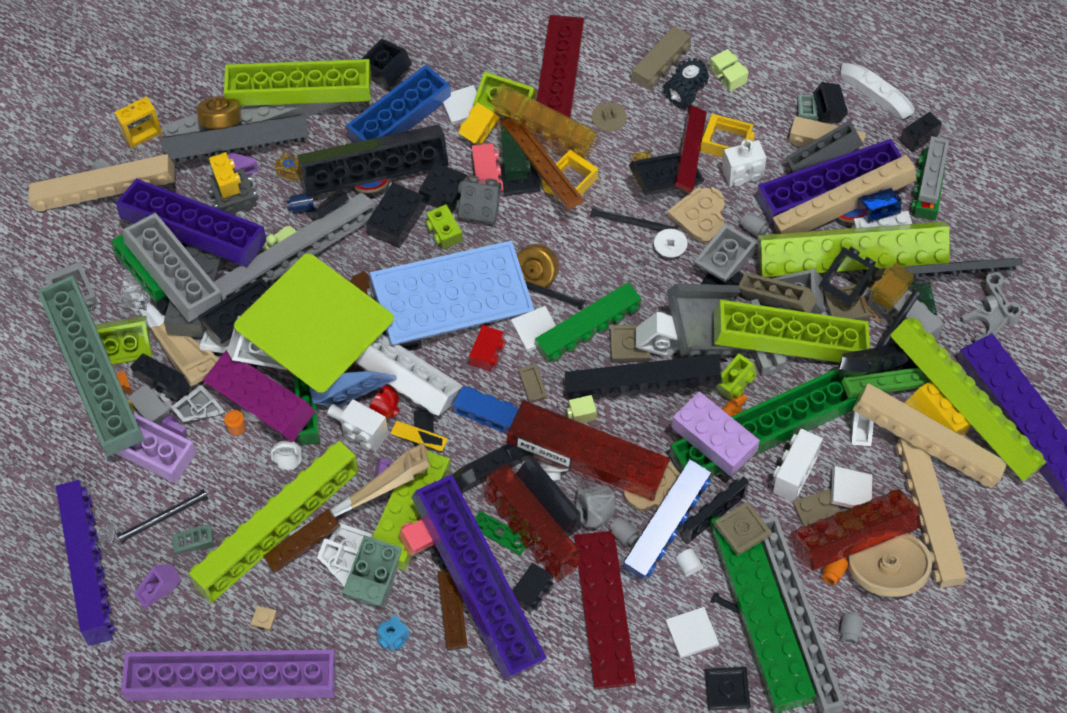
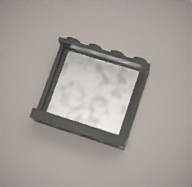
(693, 318)

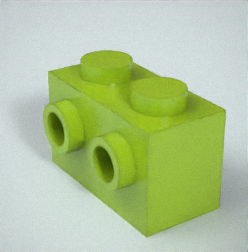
(444, 227)
(736, 377)

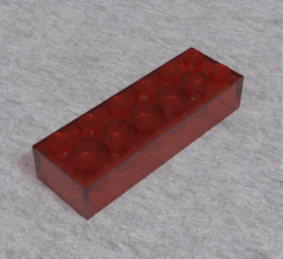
(532, 522)
(856, 529)

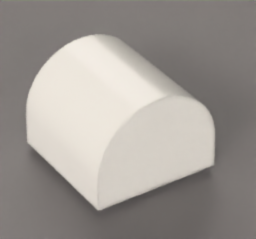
(688, 562)

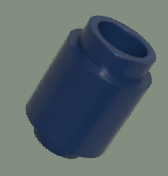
(300, 203)

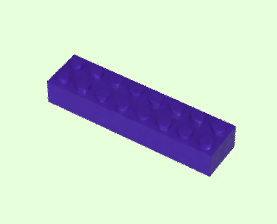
(803, 185)
(194, 222)
(85, 563)

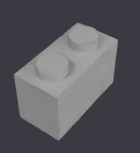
(148, 405)

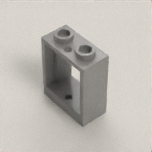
(78, 272)

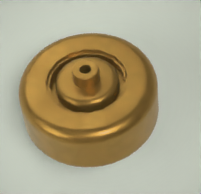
(218, 112)
(538, 264)

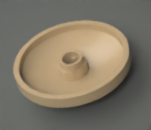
(892, 566)

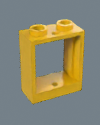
(724, 124)
(143, 131)
(580, 165)

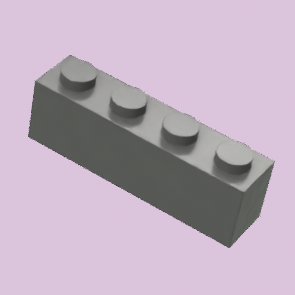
(829, 146)

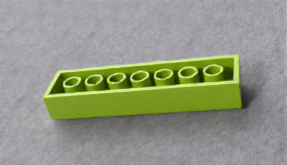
(298, 82)
(788, 331)

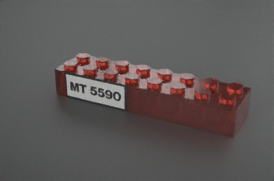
(588, 450)

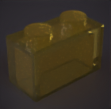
(892, 286)

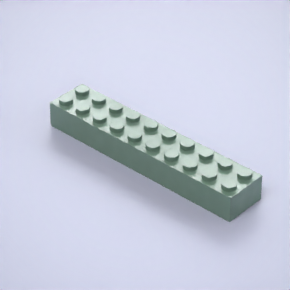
(90, 366)

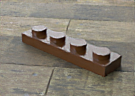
(302, 540)
(452, 612)

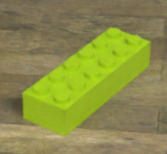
(402, 509)

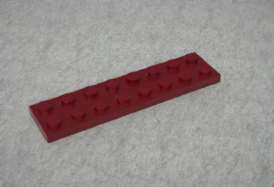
(560, 63)
(605, 611)

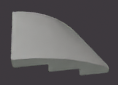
(199, 405)

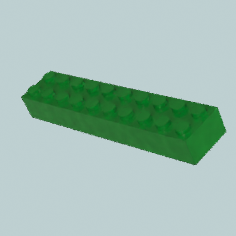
(780, 417)
(766, 625)

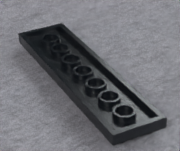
(955, 267)

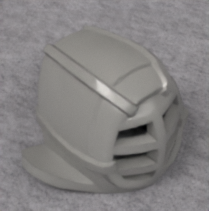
(598, 502)

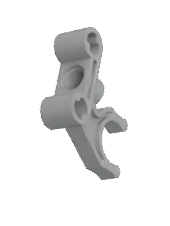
(1000, 310)

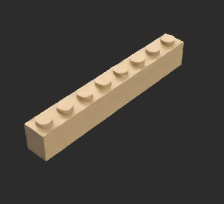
(99, 182)
(844, 198)
(930, 436)
(933, 514)

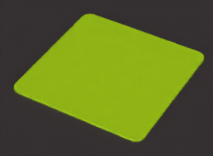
(314, 322)

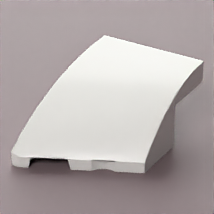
(340, 557)

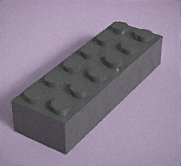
(174, 321)

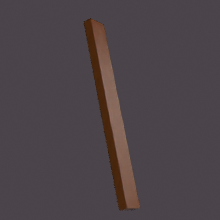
(543, 164)

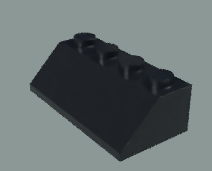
(550, 496)

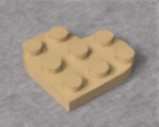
(700, 213)
(642, 504)

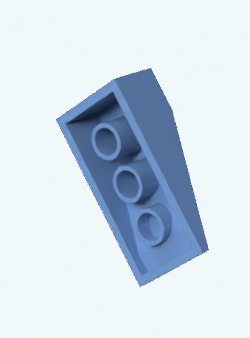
(350, 387)

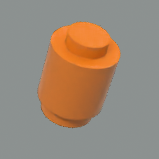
(235, 422)
(834, 571)

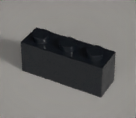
(160, 377)

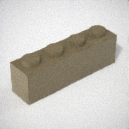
(661, 58)
(777, 293)

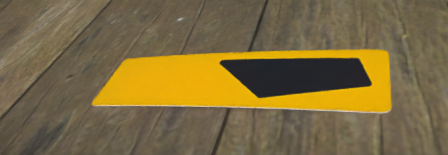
(419, 436)

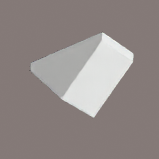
(861, 430)

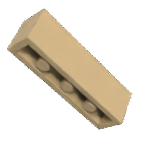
(806, 131)

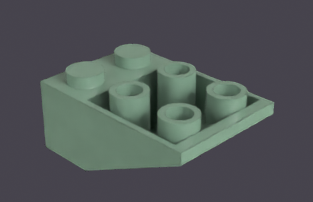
(373, 572)

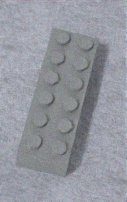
(171, 266)

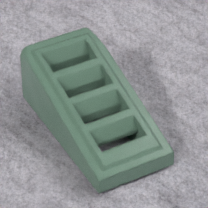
(813, 116)
(194, 546)

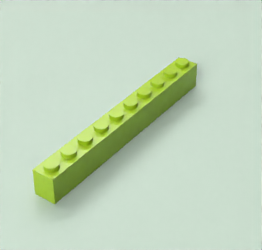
(968, 398)

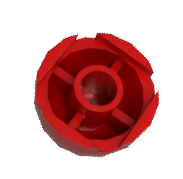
(386, 402)

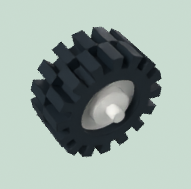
(694, 72)
(679, 91)

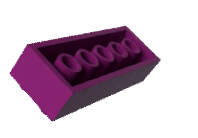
(259, 396)

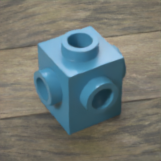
(392, 634)

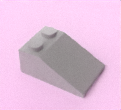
(726, 253)
(808, 279)

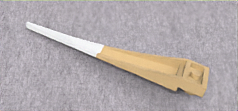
(181, 350)
(397, 474)

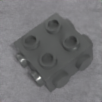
(479, 199)
(243, 201)

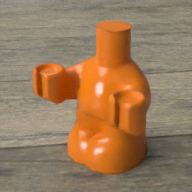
(734, 406)

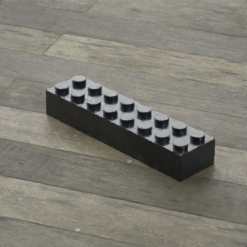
(372, 160)

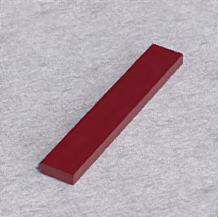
(690, 149)

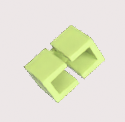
(727, 65)

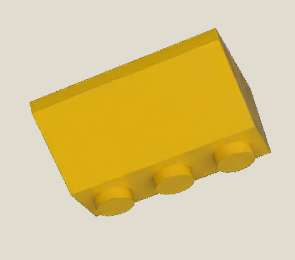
(935, 405)

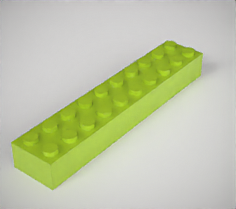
(884, 244)
(274, 522)

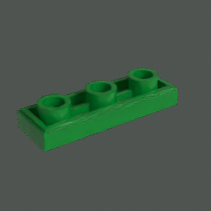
(489, 528)

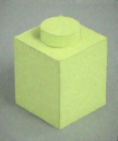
(582, 409)

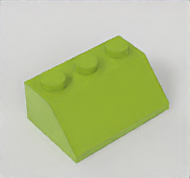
(490, 84)
(126, 339)

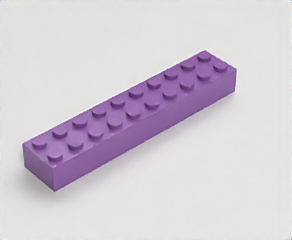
(229, 675)

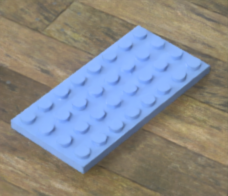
(452, 292)

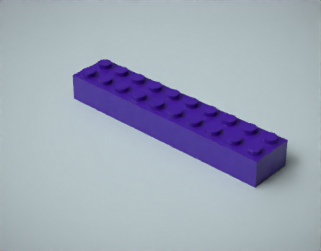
(1020, 402)
(478, 577)

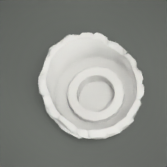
(286, 455)

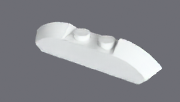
(877, 89)

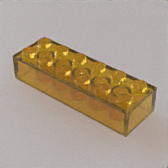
(545, 120)

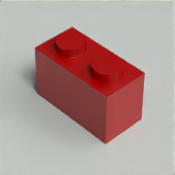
(486, 348)

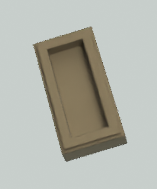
(532, 383)

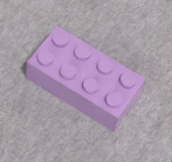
(715, 434)
(161, 451)

